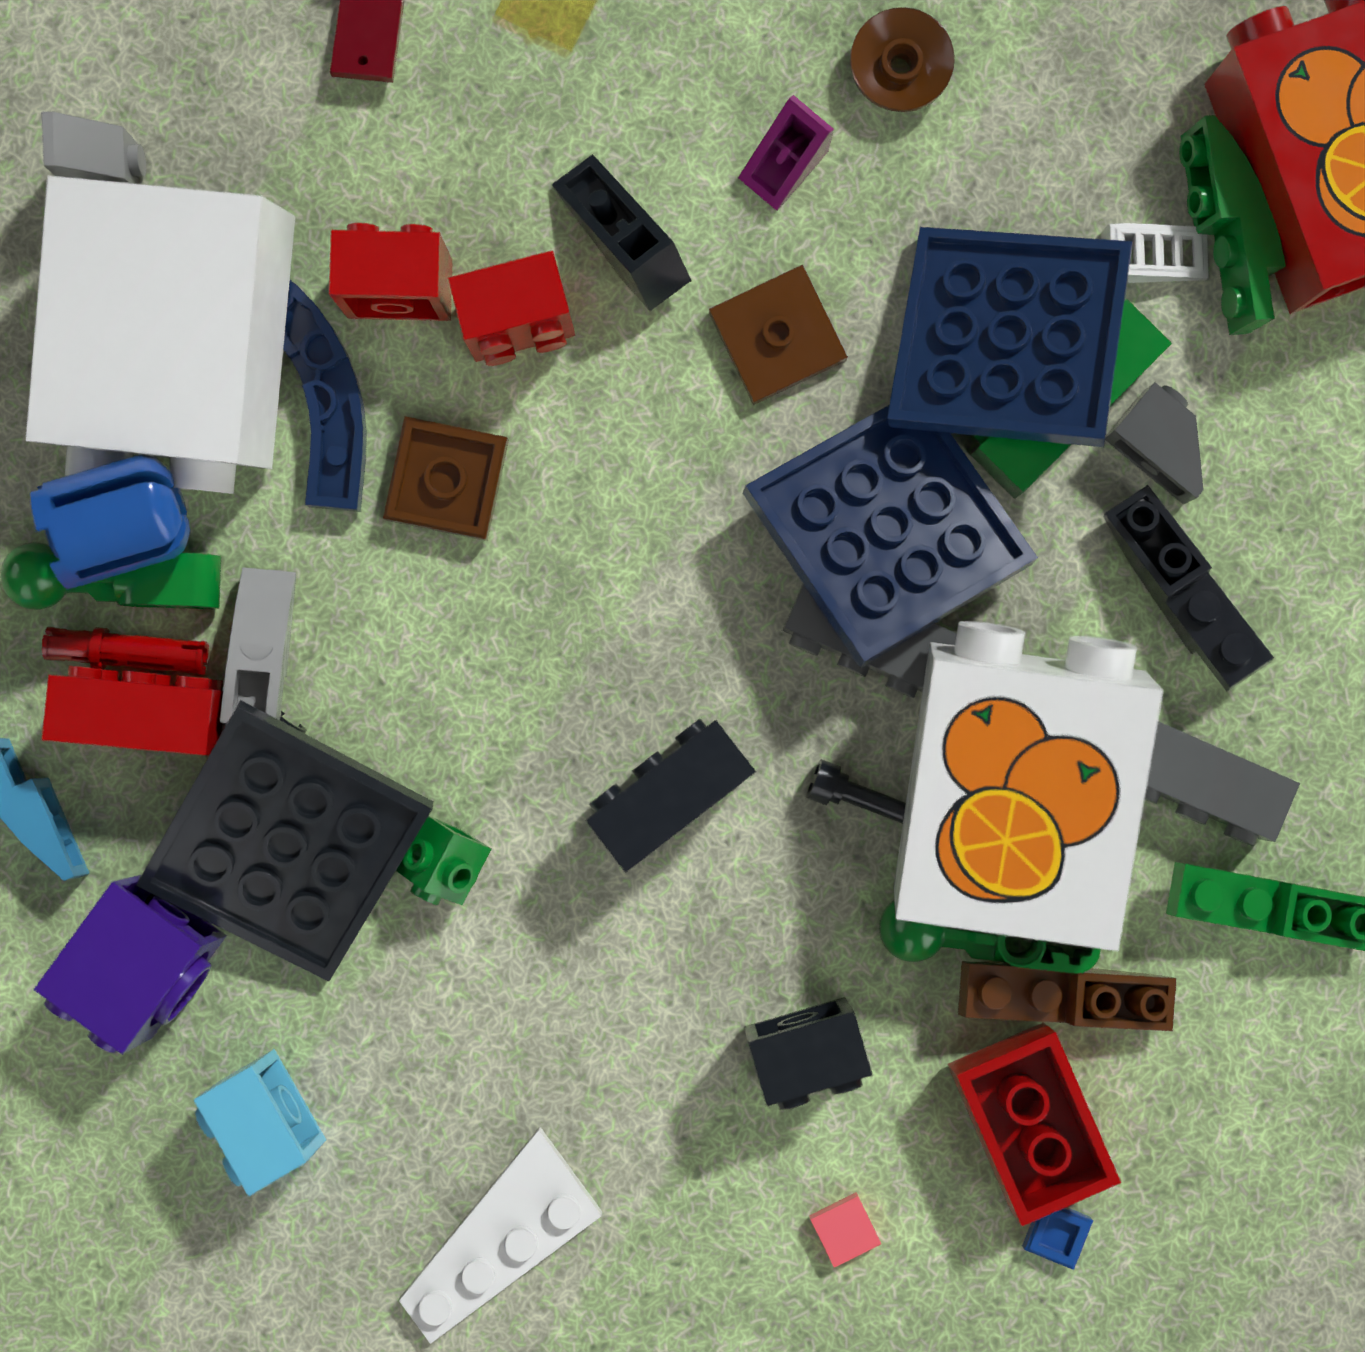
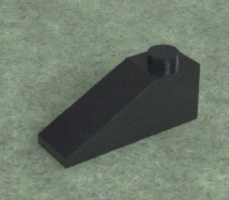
(623, 232)

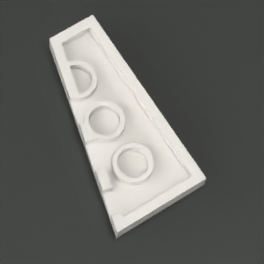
(511, 1230)

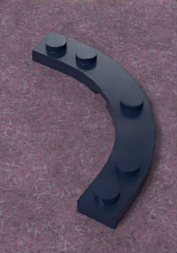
(333, 405)

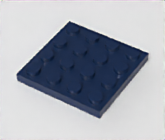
(1011, 336)
(888, 531)

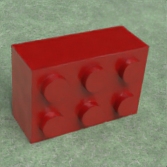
(133, 712)
(1034, 1123)

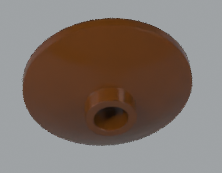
(906, 36)

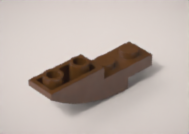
(1083, 999)

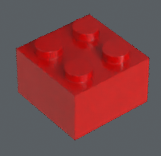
(390, 273)
(512, 308)

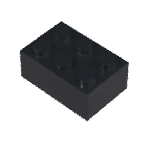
(668, 793)

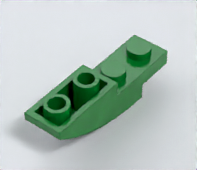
(1232, 206)
(1267, 906)

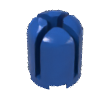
(111, 519)

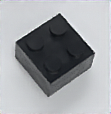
(808, 1053)

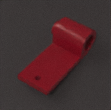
(367, 39)

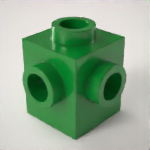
(443, 862)

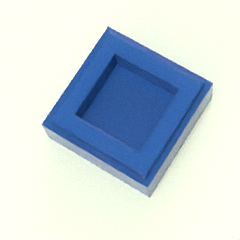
(1059, 1236)

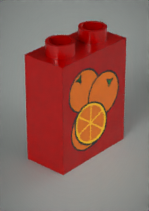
(1300, 120)

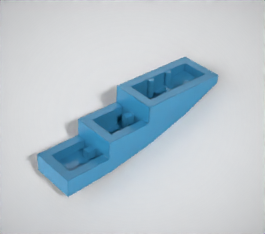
(37, 817)

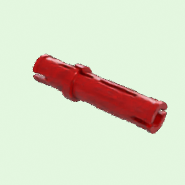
(113, 649)

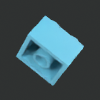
(259, 1123)

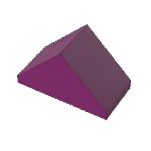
(787, 153)

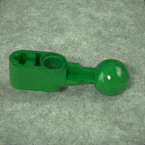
(178, 583)
(921, 941)

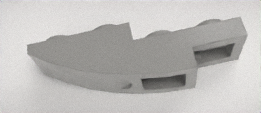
(259, 642)

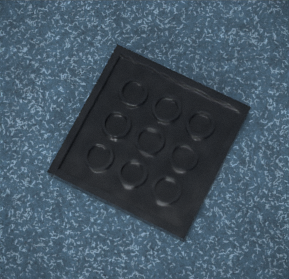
(285, 841)

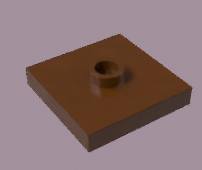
(778, 334)
(446, 478)

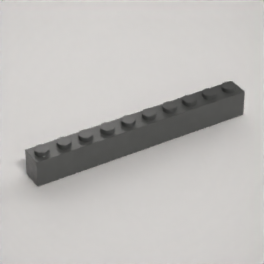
(1182, 767)

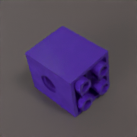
(129, 967)

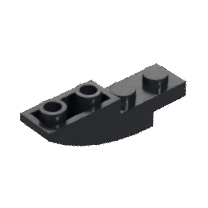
(1184, 589)

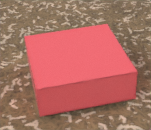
(845, 1229)

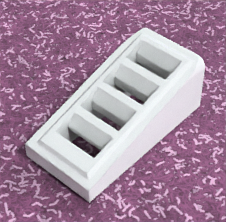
(1157, 234)

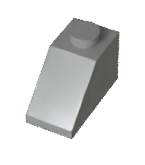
(90, 150)

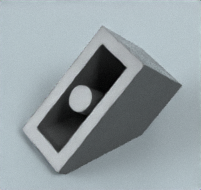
(1162, 441)

